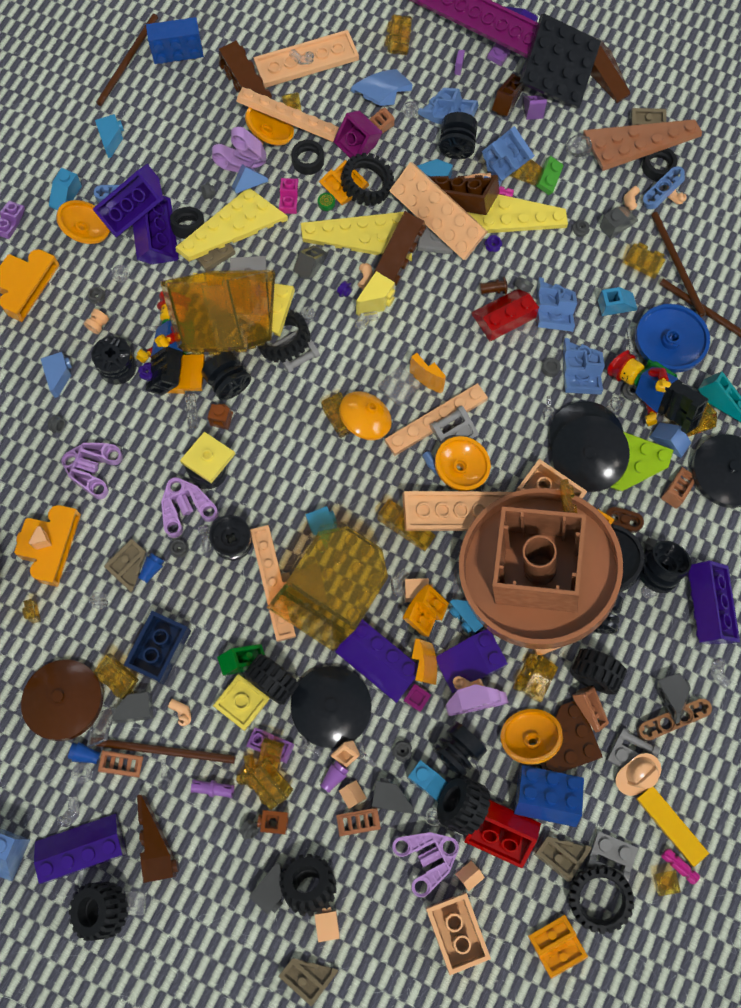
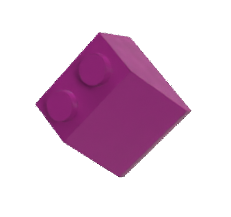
(357, 134)

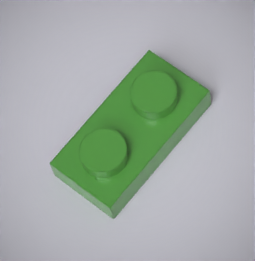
(549, 175)

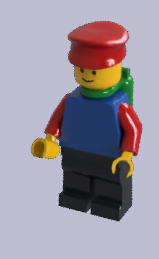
(163, 354)
(660, 391)

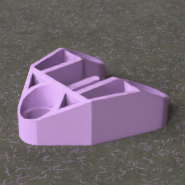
(247, 152)
(94, 451)
(169, 512)
(474, 699)
(436, 874)

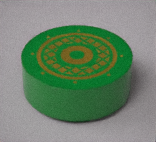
(326, 201)

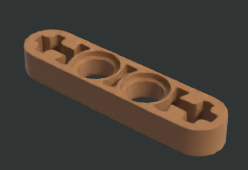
(654, 734)

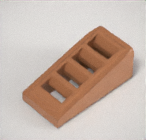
(385, 118)
(672, 496)
(591, 707)
(104, 754)
(375, 816)

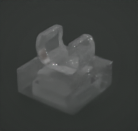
(136, 902)

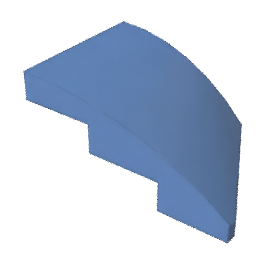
(382, 87)
(446, 102)
(507, 154)
(555, 306)
(582, 369)

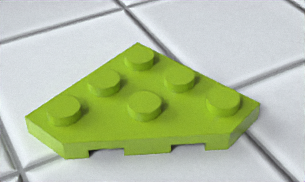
(644, 461)

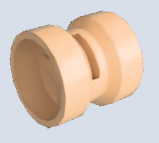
(96, 321)

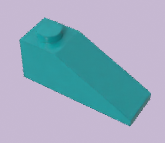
(722, 394)

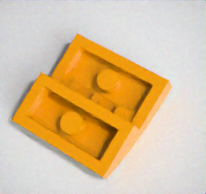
(332, 183)
(190, 374)
(429, 376)
(425, 609)
(427, 663)
(557, 947)

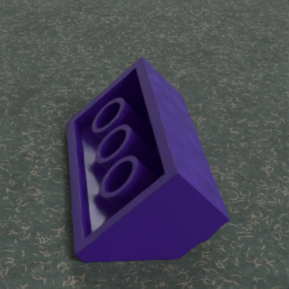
(130, 200)
(154, 236)
(713, 603)
(378, 661)
(78, 849)

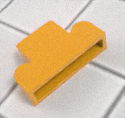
(24, 281)
(51, 560)

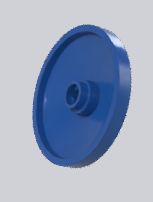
(672, 337)

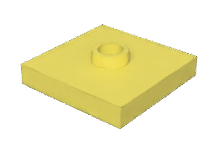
(207, 457)
(241, 702)

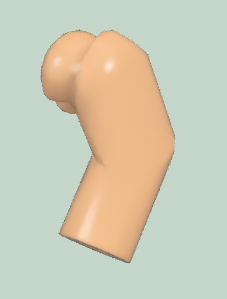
(629, 198)
(367, 272)
(460, 682)
(183, 712)

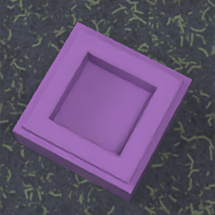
(459, 62)

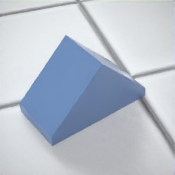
(247, 179)
(671, 437)

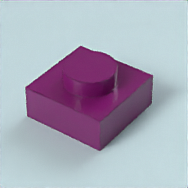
(417, 698)

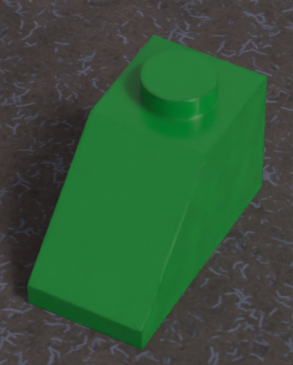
(238, 659)

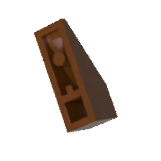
(508, 95)

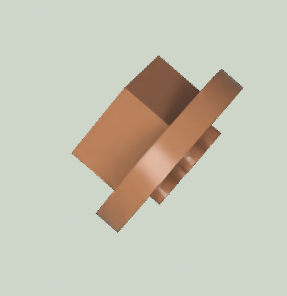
(540, 571)

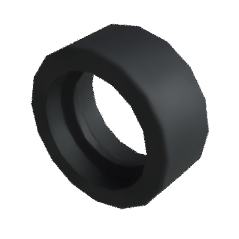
(307, 168)
(656, 174)
(185, 214)

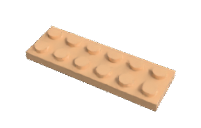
(328, 53)
(438, 211)
(444, 509)

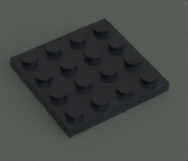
(560, 61)

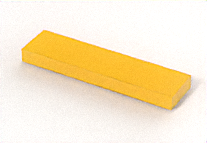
(672, 826)

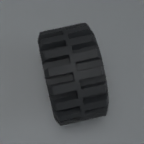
(598, 670)
(271, 679)
(463, 805)
(315, 899)
(85, 911)

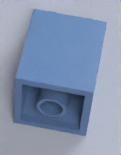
(11, 853)

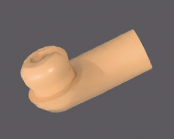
(677, 198)

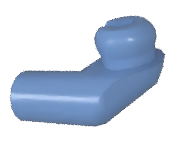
(430, 461)

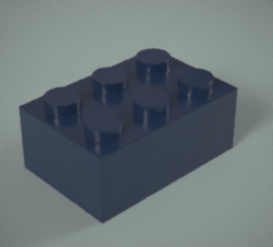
(157, 647)

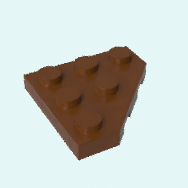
(578, 741)

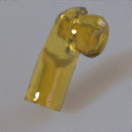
(249, 763)

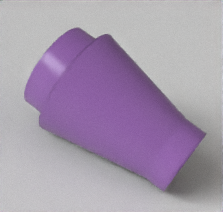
(334, 776)

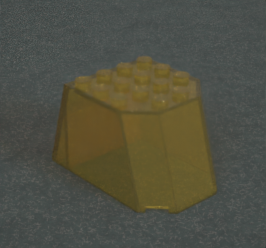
(221, 310)
(332, 584)

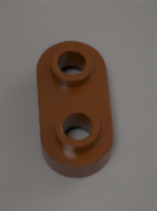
(624, 517)

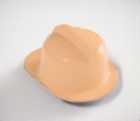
(638, 774)

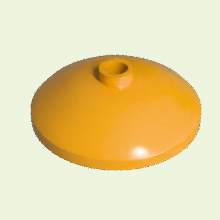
(268, 128)
(81, 222)
(365, 415)
(469, 456)
(531, 727)

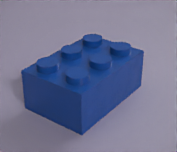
(174, 40)
(549, 796)

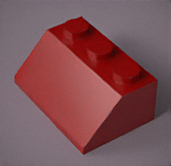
(506, 313)
(506, 835)

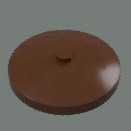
(62, 700)

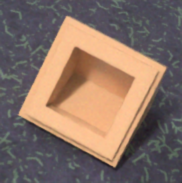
(39, 539)
(346, 753)
(352, 794)
(470, 875)

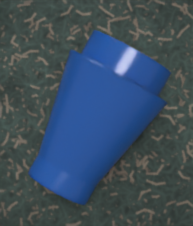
(151, 567)
(81, 753)

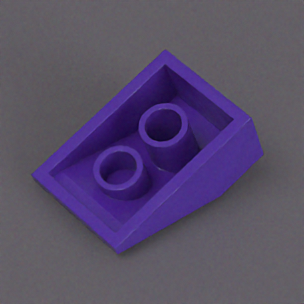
(471, 659)

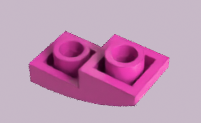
(288, 195)

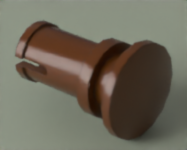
(496, 286)

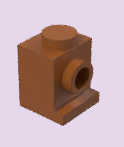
(220, 413)
(282, 822)

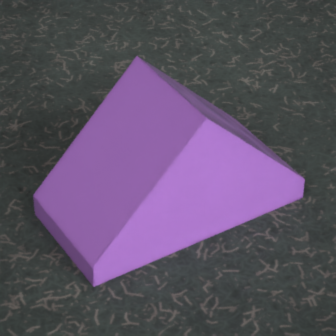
(534, 106)

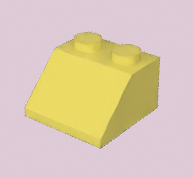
(376, 295)

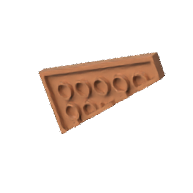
(627, 143)

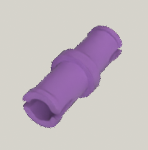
(212, 788)

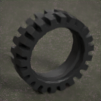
(373, 164)
(295, 346)
(598, 925)

